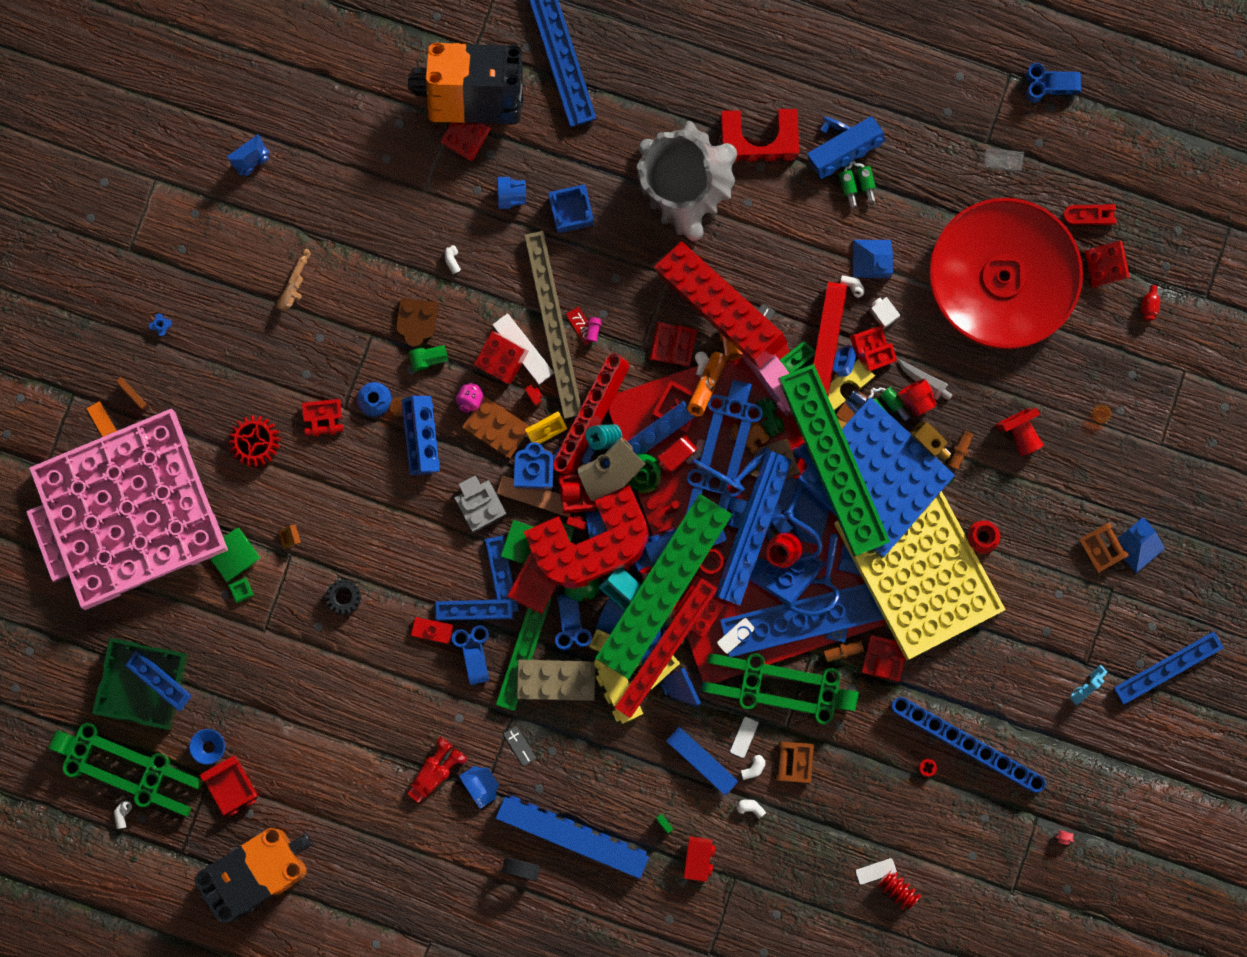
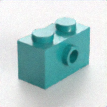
(620, 587)

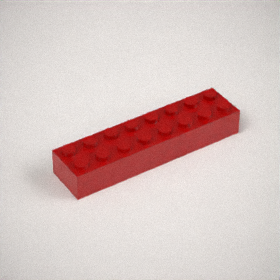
(720, 305)

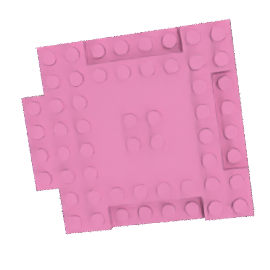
(123, 510)

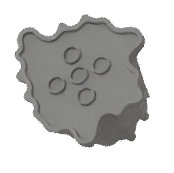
(685, 177)

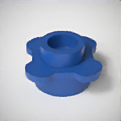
(166, 323)

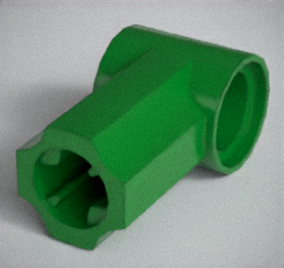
(423, 358)

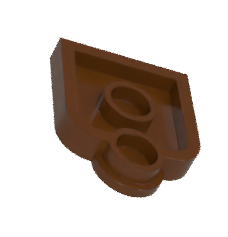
(417, 320)

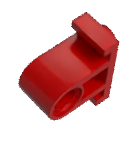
(677, 454)

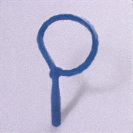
(735, 482)
(788, 515)
(826, 580)

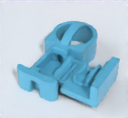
(1095, 682)

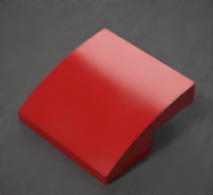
(673, 344)
(872, 348)

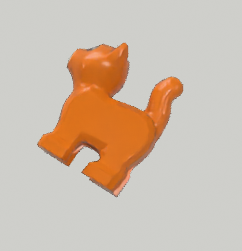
(756, 433)

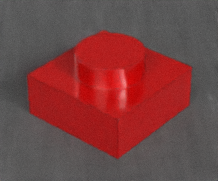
(534, 395)
(577, 522)

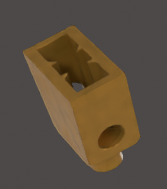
(924, 435)

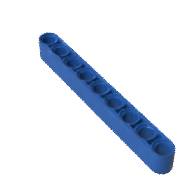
(974, 753)

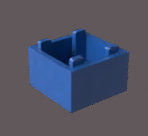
(571, 208)

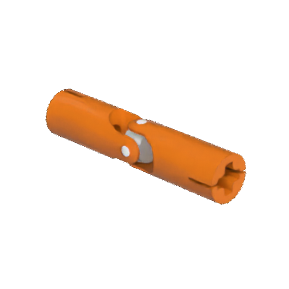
(707, 384)

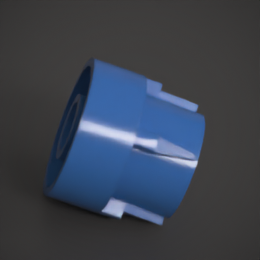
(510, 192)
(737, 509)

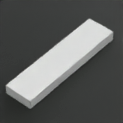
(533, 361)

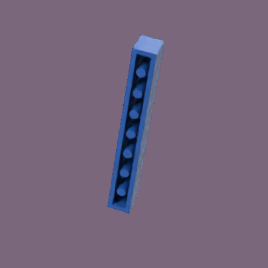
(572, 837)

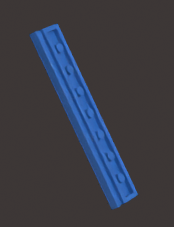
(563, 61)
(753, 527)

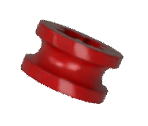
(933, 769)

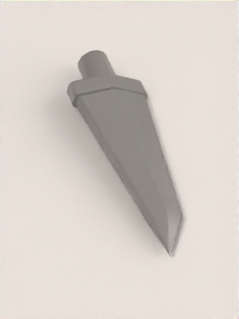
(938, 387)

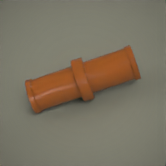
(960, 450)
(844, 651)

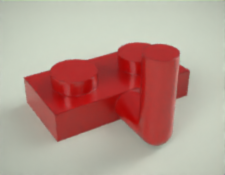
(656, 513)

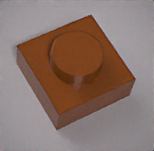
(289, 536)

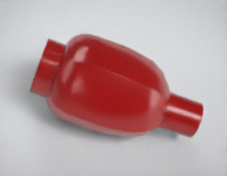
(1151, 304)

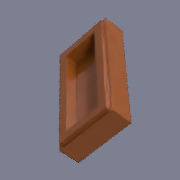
(132, 394)

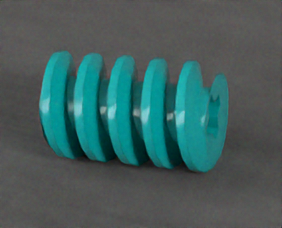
(603, 436)

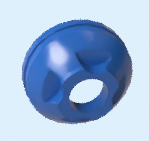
(374, 409)
(198, 741)

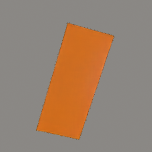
(101, 419)

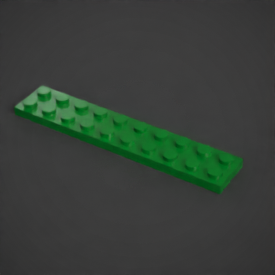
(833, 460)
(663, 586)

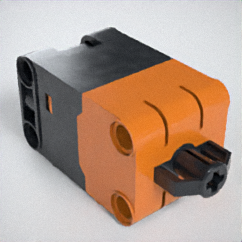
(471, 83)
(252, 874)

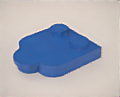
(533, 468)

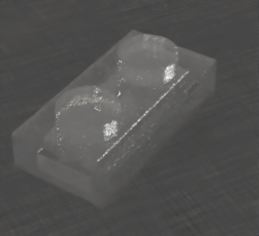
(1003, 160)

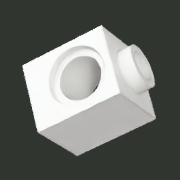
(884, 312)

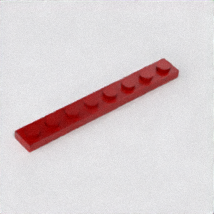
(665, 648)

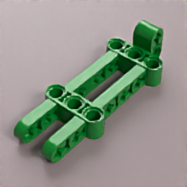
(840, 698)
(68, 745)

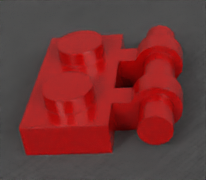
(322, 411)

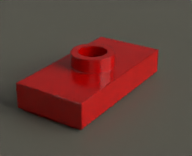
(432, 630)

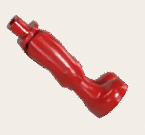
(432, 774)

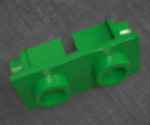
(774, 422)

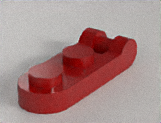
(1090, 214)

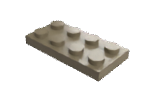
(555, 680)

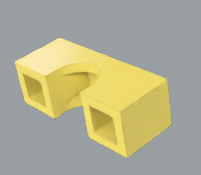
(858, 377)

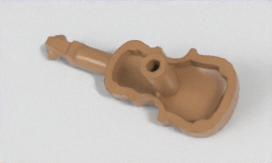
(289, 293)

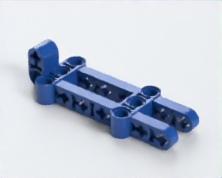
(738, 394)

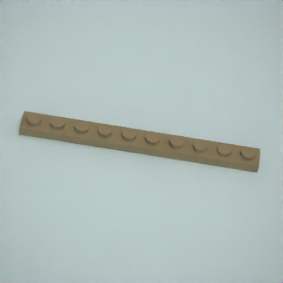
(553, 324)

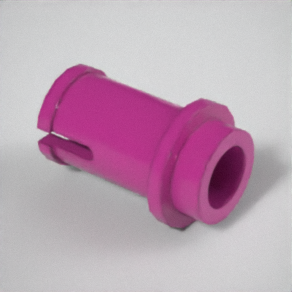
(593, 329)

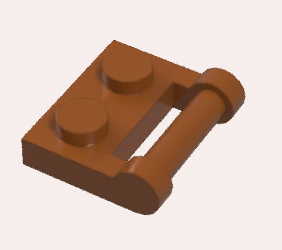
(1098, 551)
(801, 762)

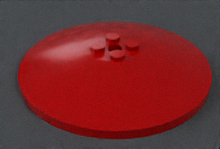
(1012, 239)

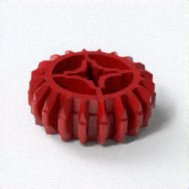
(256, 432)

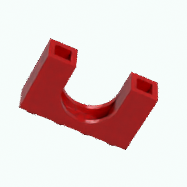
(784, 146)

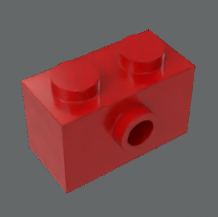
(698, 859)

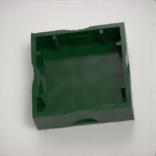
(129, 698)

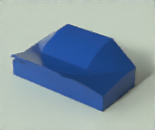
(480, 785)

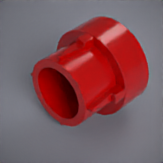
(918, 397)
(992, 533)
(790, 543)
(713, 573)

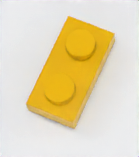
(546, 428)

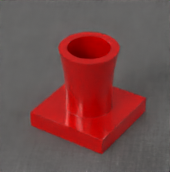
(1022, 430)

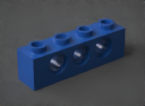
(420, 435)

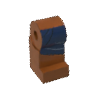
(851, 406)

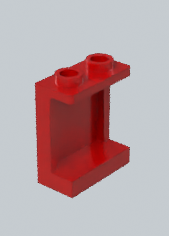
(230, 786)

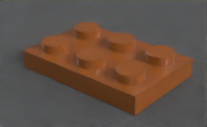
(496, 427)

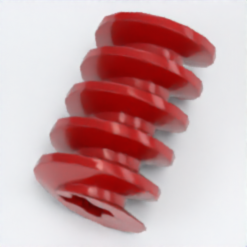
(898, 890)

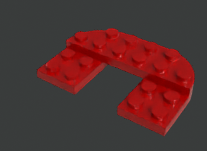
(597, 556)

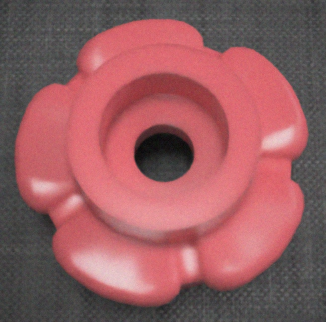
(1064, 837)

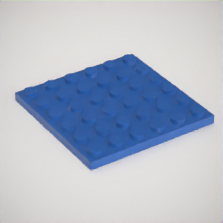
(894, 468)

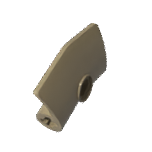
(622, 468)

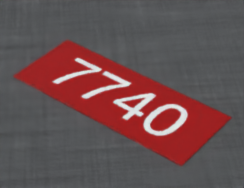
(579, 323)

